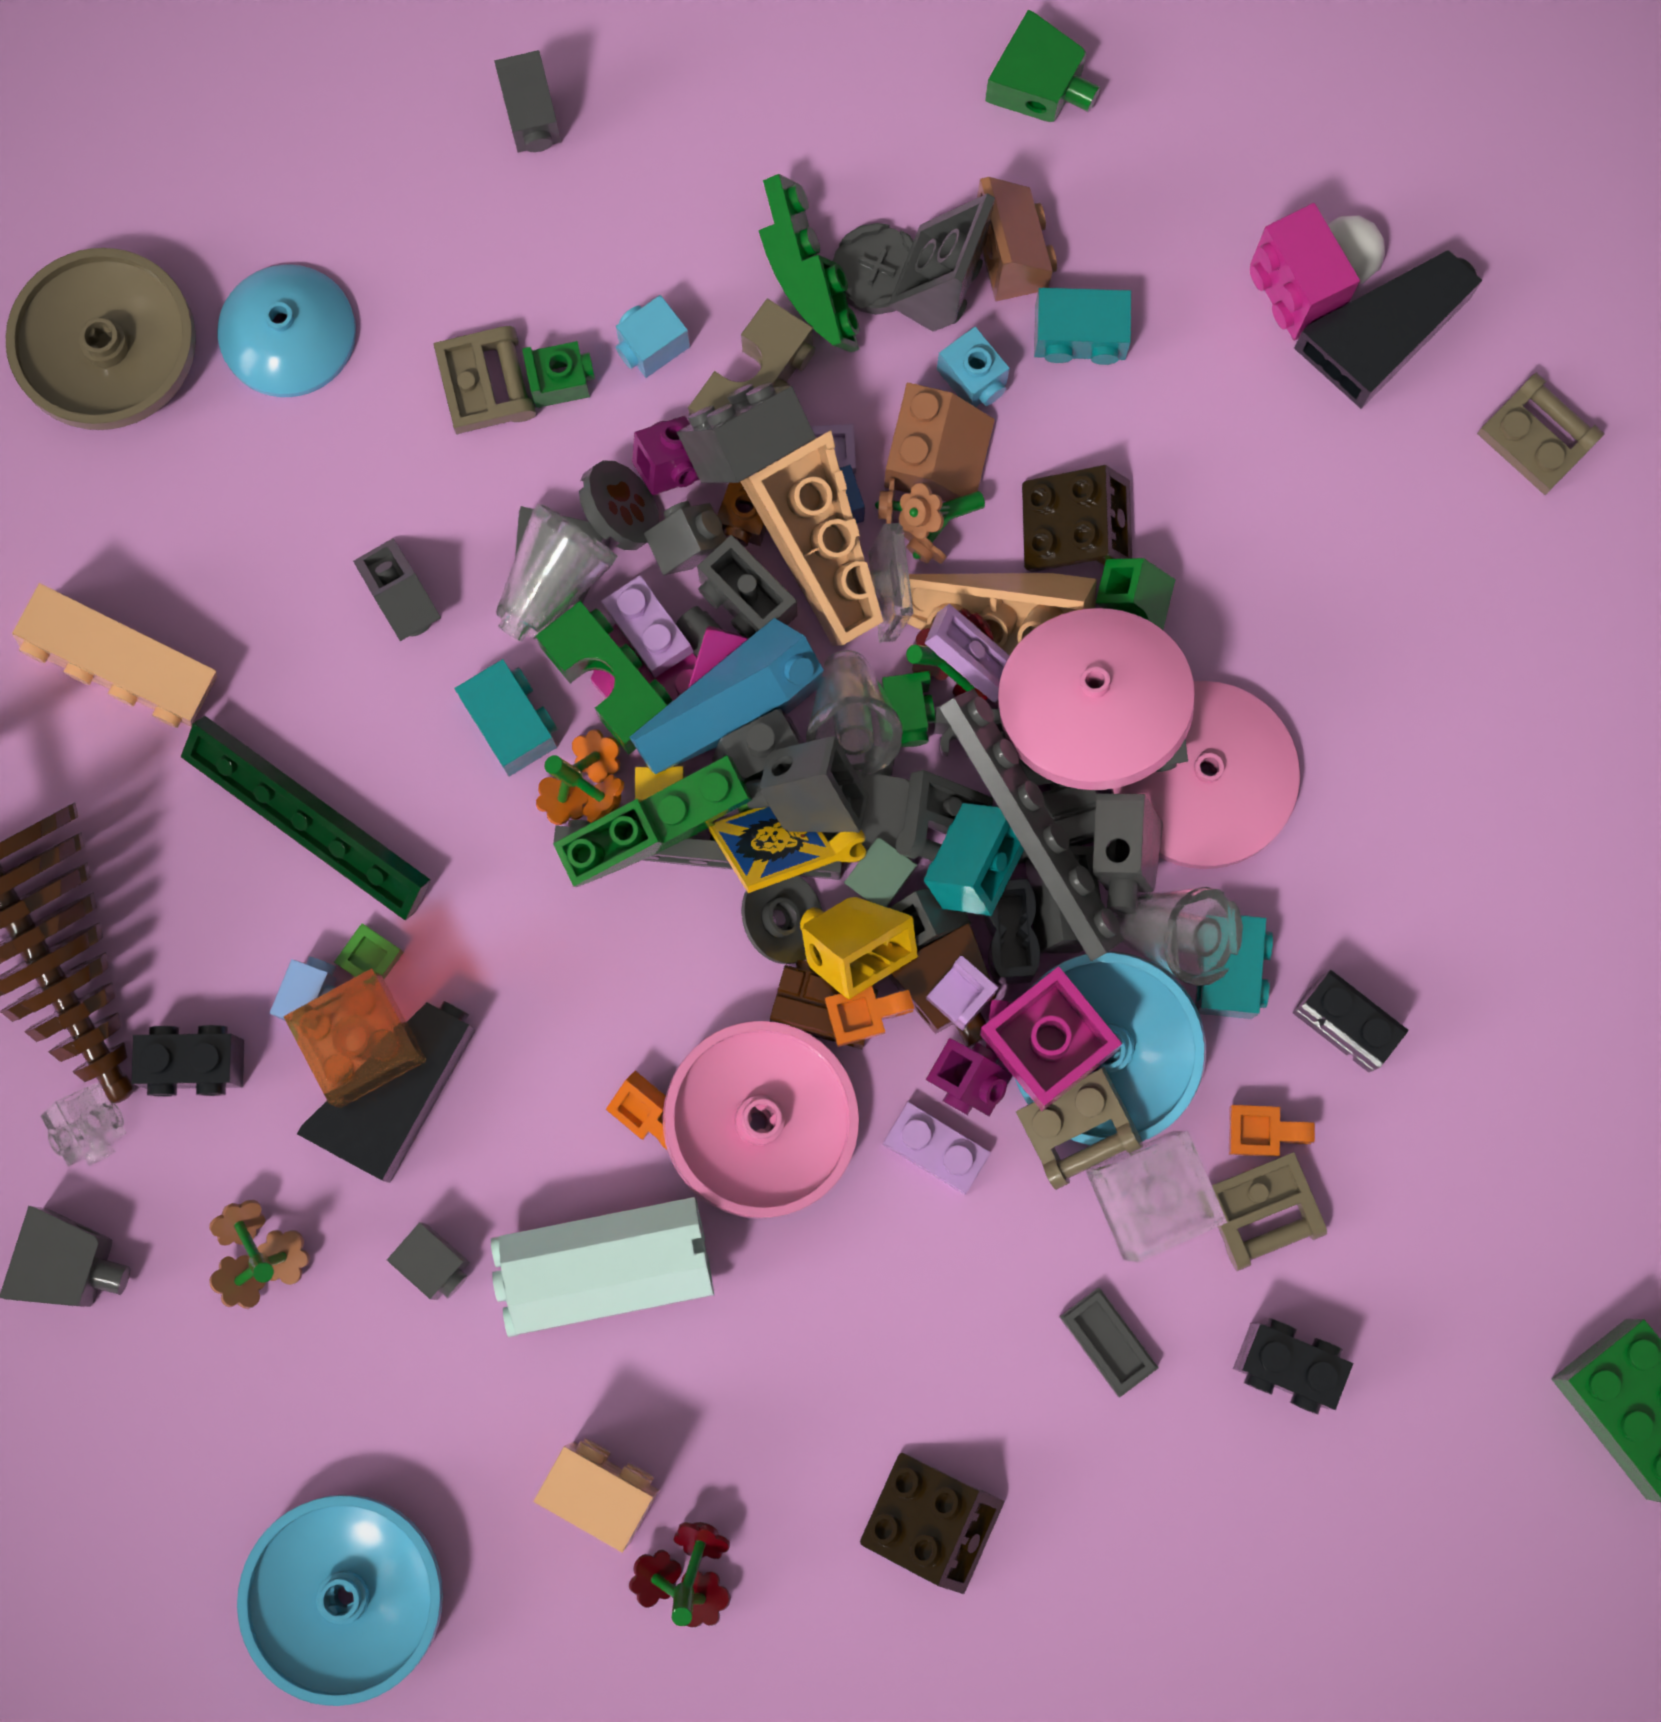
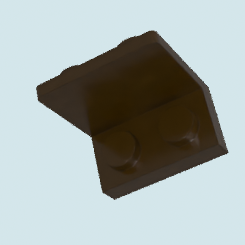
(1076, 518)
(931, 1523)

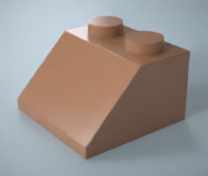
(1015, 245)
(938, 443)

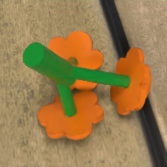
(569, 794)

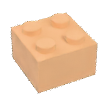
(597, 1493)

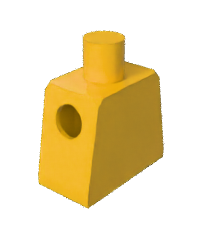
(857, 943)

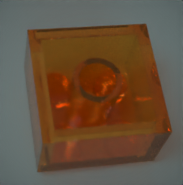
(355, 1038)

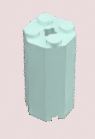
(601, 1266)

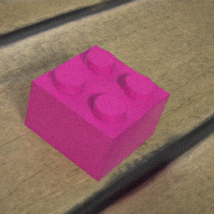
(1302, 270)
(1050, 1038)

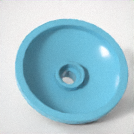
(294, 354)

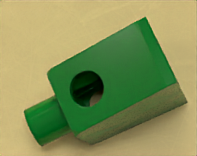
(1040, 72)

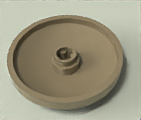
(100, 338)

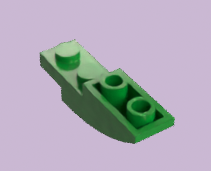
(808, 279)
(652, 823)

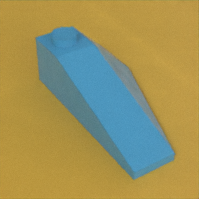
(758, 677)

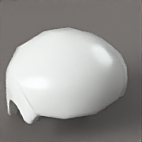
(1360, 243)

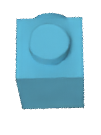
(651, 336)
(973, 369)

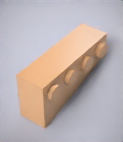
(814, 530)
(113, 656)

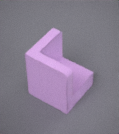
(962, 993)

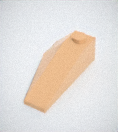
(1007, 601)

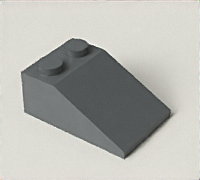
(943, 265)

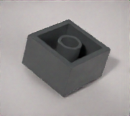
(745, 433)

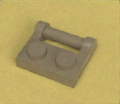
(469, 383)
(1530, 444)
(1077, 1111)
(1259, 1195)

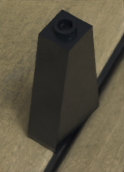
(1381, 331)
(384, 1123)

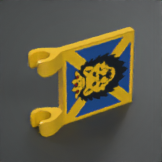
(768, 854)

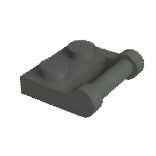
(934, 805)

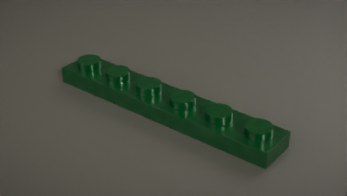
(305, 818)

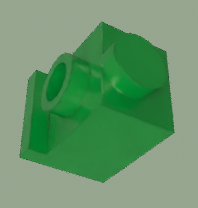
(553, 387)
(911, 706)

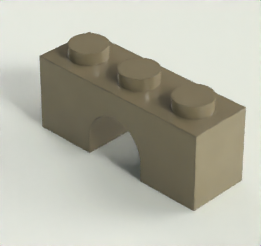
(776, 342)

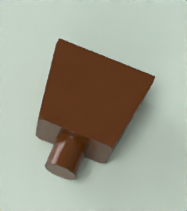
(929, 969)

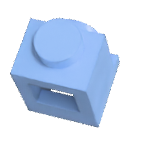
(302, 985)

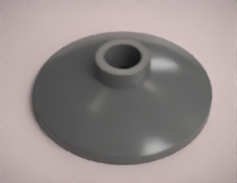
(787, 903)

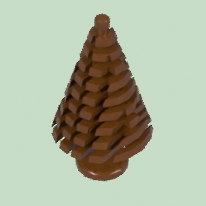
(44, 961)

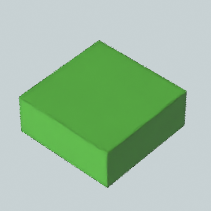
(368, 951)

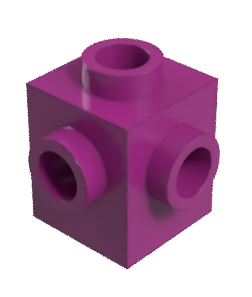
(662, 457)
(969, 1077)

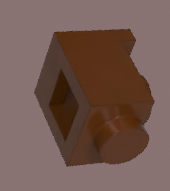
(742, 526)

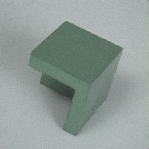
(880, 873)

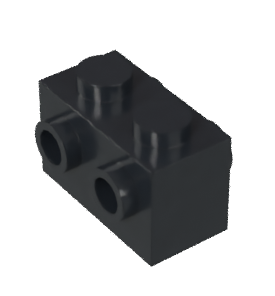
(185, 1061)
(1307, 1371)

